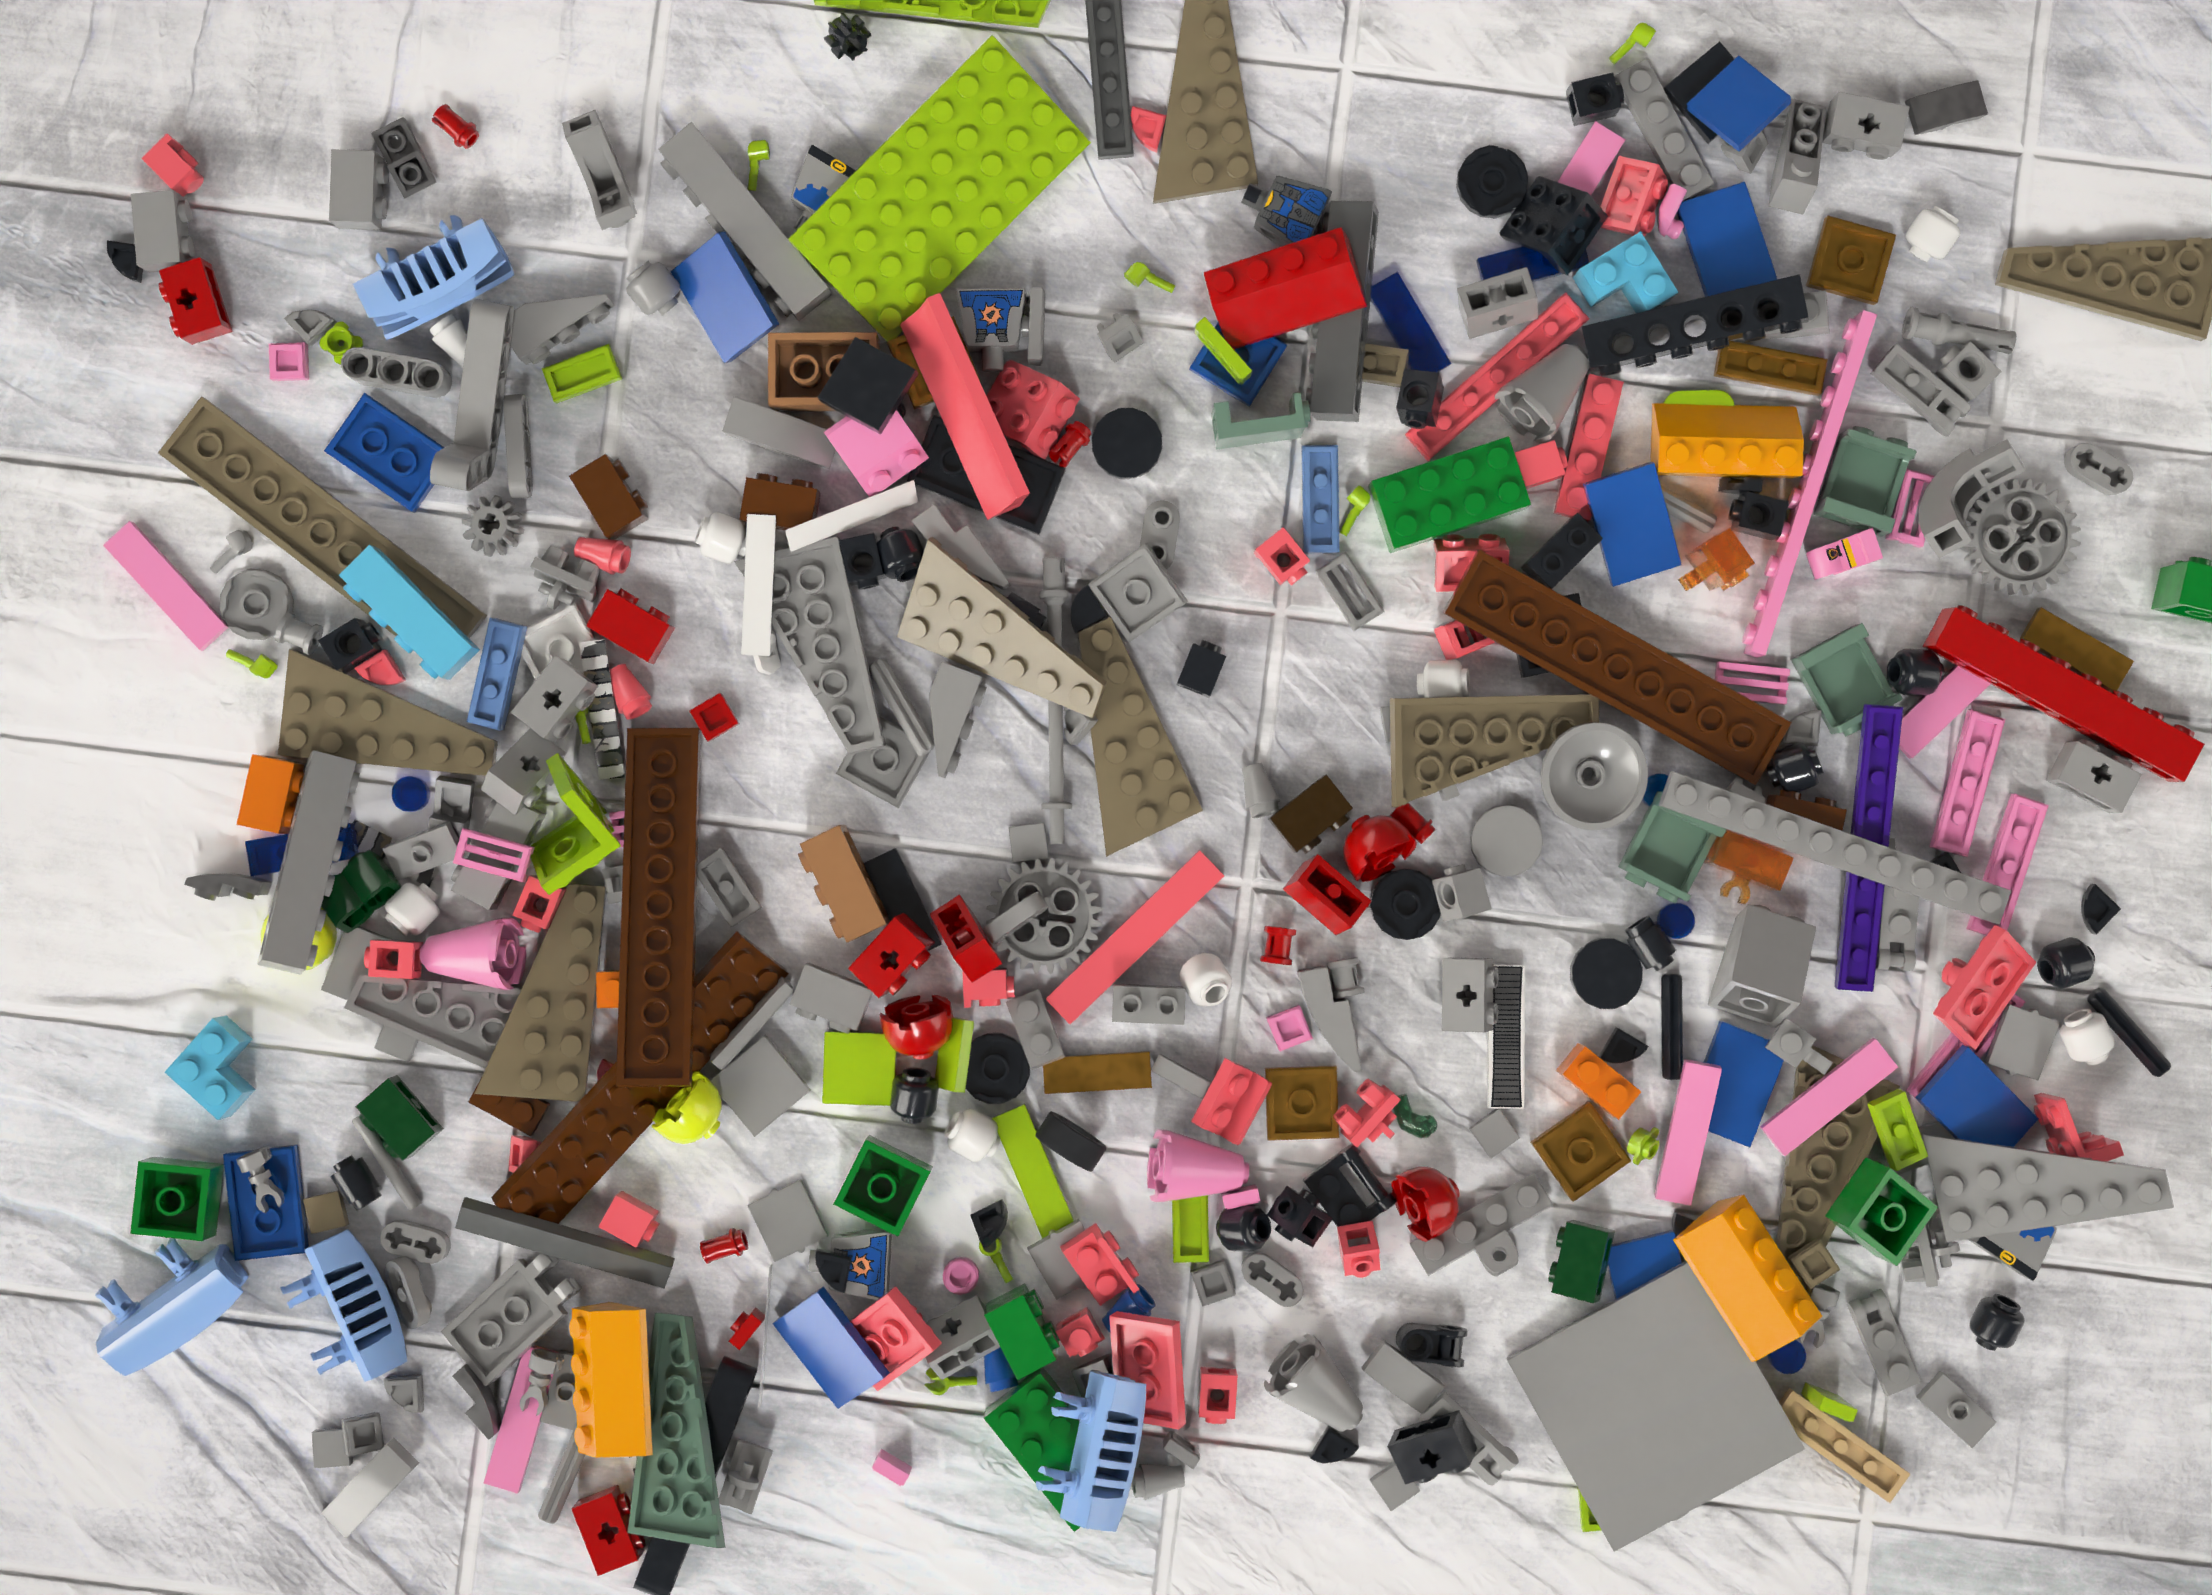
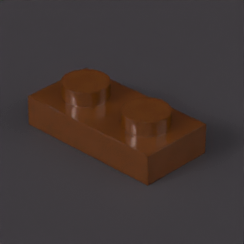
(517, 1112)

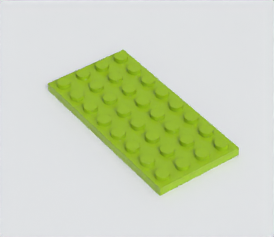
(939, 189)

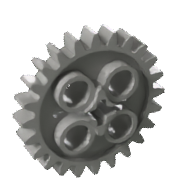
(2043, 557)
(1048, 882)

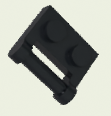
(1338, 1195)

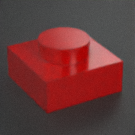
(714, 717)
(745, 1327)

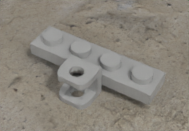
(1486, 1229)

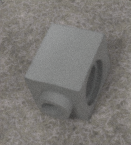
(1982, 371)
(1461, 893)

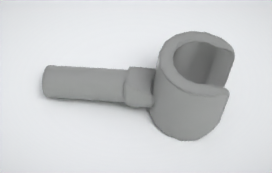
(239, 543)

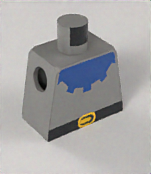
(817, 182)
(2019, 1250)

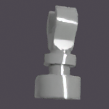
(260, 1176)
(1823, 1297)
(543, 1363)

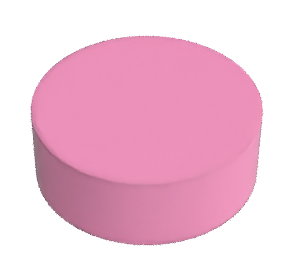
(960, 1275)

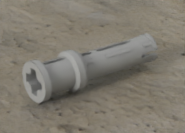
(1943, 329)

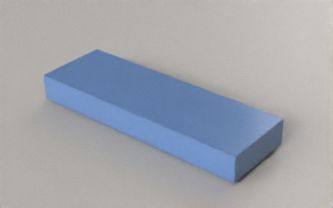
(1320, 499)
(497, 674)

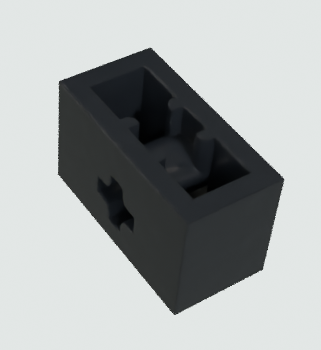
(1562, 552)
(1432, 1448)

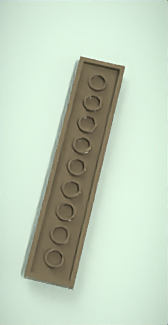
(294, 508)

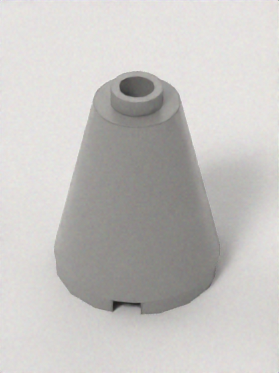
(1543, 393)
(1313, 1384)

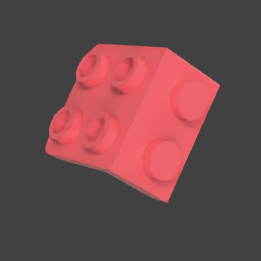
(1031, 407)

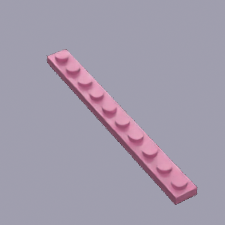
(1803, 499)

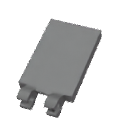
(509, 1317)

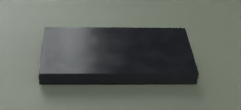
(947, 477)

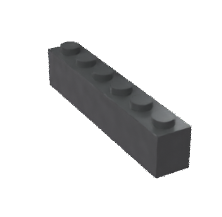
(1342, 339)

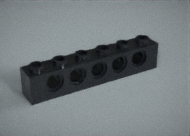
(1784, 292)

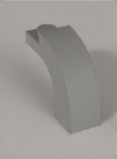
(600, 170)
(1956, 489)

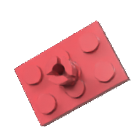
(1982, 986)
(895, 1334)
(1151, 1354)

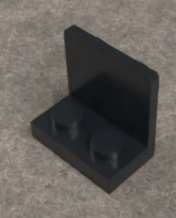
(1555, 222)

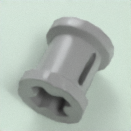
(298, 633)
(1345, 977)

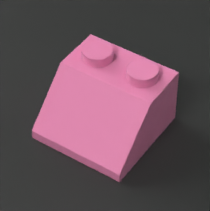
(874, 457)

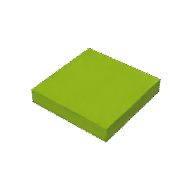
(857, 1068)

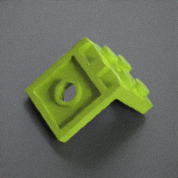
(577, 842)

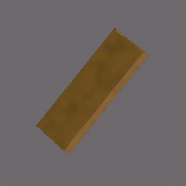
(1771, 368)
(2077, 648)
(1098, 1073)

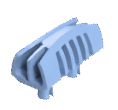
(435, 278)
(359, 1304)
(171, 1313)
(1103, 1451)

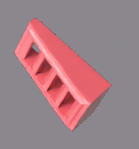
(1455, 641)

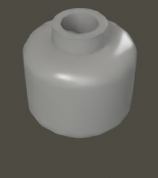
(653, 288)

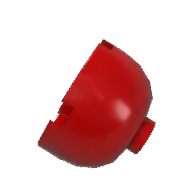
(1375, 845)
(917, 1027)
(1428, 1200)

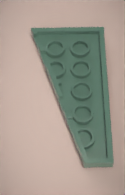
(677, 1484)

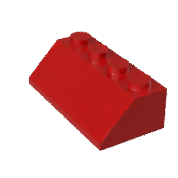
(1285, 288)

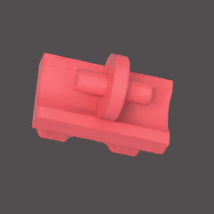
(1372, 1117)

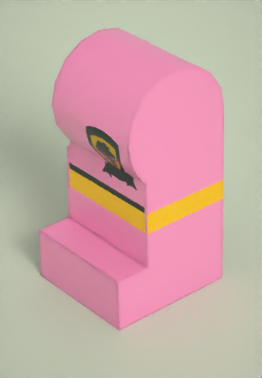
(1844, 554)

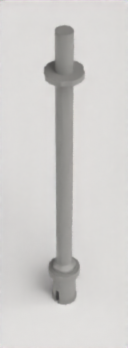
(1054, 596)

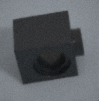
(1581, 107)
(1417, 385)
(1773, 512)
(854, 547)
(336, 644)
(1202, 668)

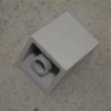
(1763, 966)

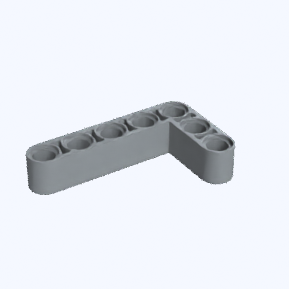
(481, 398)

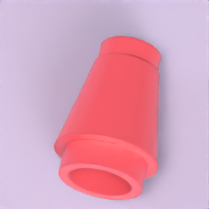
(607, 554)
(629, 693)

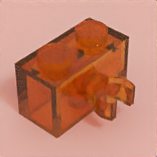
(1718, 563)
(1748, 863)

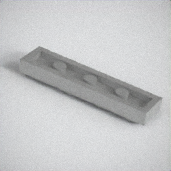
(1663, 129)

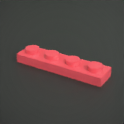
(1588, 444)

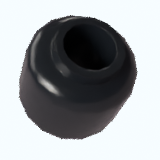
(900, 553)
(1915, 672)
(1795, 768)
(2066, 963)
(914, 1095)
(1243, 1228)
(1997, 1322)

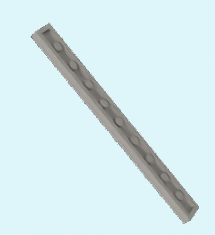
(1834, 848)

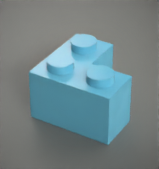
(1627, 268)
(205, 1068)

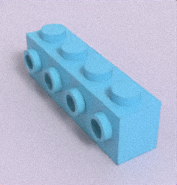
(408, 612)

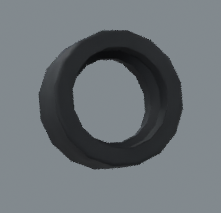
(1070, 1141)

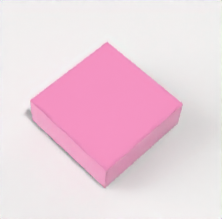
(288, 361)
(1289, 1028)
(1245, 1196)
(891, 1467)

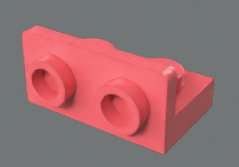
(1633, 196)
(1457, 552)
(1232, 1101)
(1099, 1265)

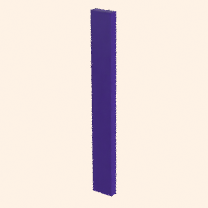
(1871, 822)

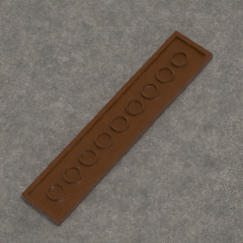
(1616, 667)
(658, 908)
(614, 1117)

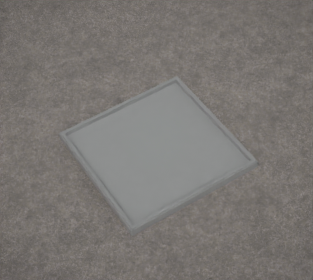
(1654, 1405)

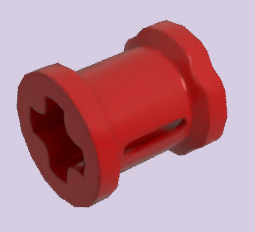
(1278, 945)

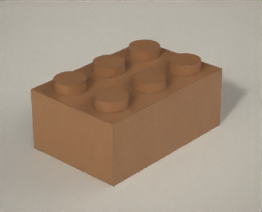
(803, 364)
(843, 883)

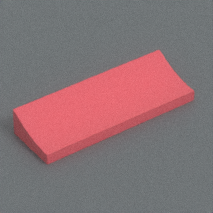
(964, 408)

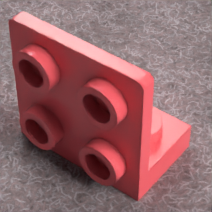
(2063, 1135)

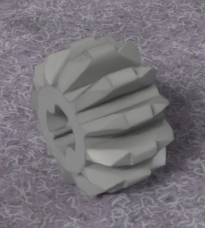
(488, 514)

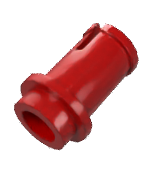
(455, 126)
(1070, 443)
(1414, 822)
(732, 1243)

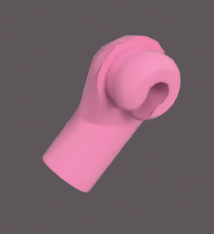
(1666, 223)

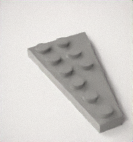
(822, 634)
(445, 1015)
(2019, 1189)

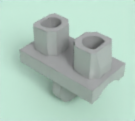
(551, 570)
(1925, 1268)
(745, 1476)

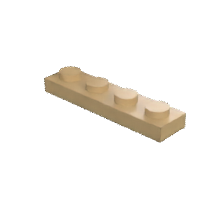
(1843, 1447)

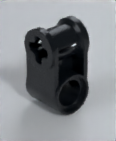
(1439, 1346)

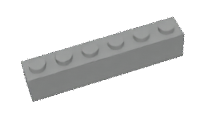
(744, 221)
(307, 863)

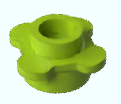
(334, 335)
(1643, 1144)

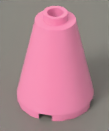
(478, 953)
(1192, 1168)

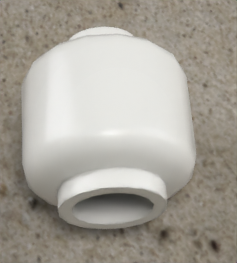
(1932, 234)
(721, 537)
(1444, 679)
(412, 909)
(1205, 979)
(2087, 1036)
(972, 1135)

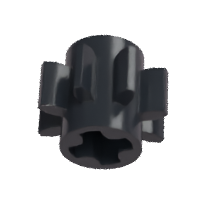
(847, 36)

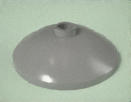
(1616, 780)

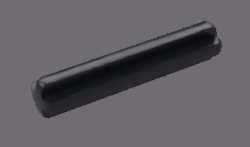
(1672, 1026)
(2129, 1032)

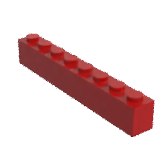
(2064, 694)

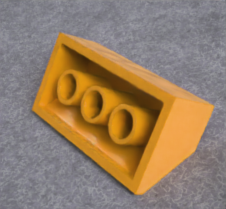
(1726, 441)
(1747, 1277)
(611, 1380)

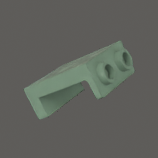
(1259, 430)
(1864, 480)
(1842, 678)
(1668, 851)

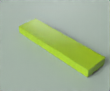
(1033, 1170)

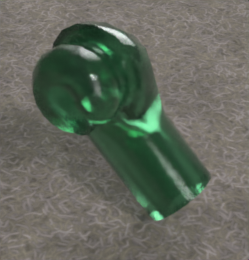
(1411, 1122)

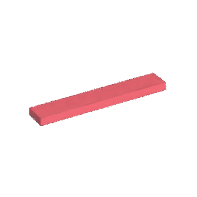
(1479, 390)
(1134, 937)

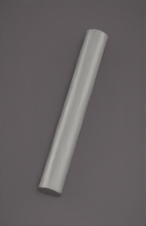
(388, 1165)

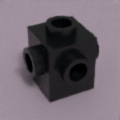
(1299, 1216)

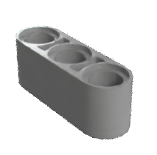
(383, 362)

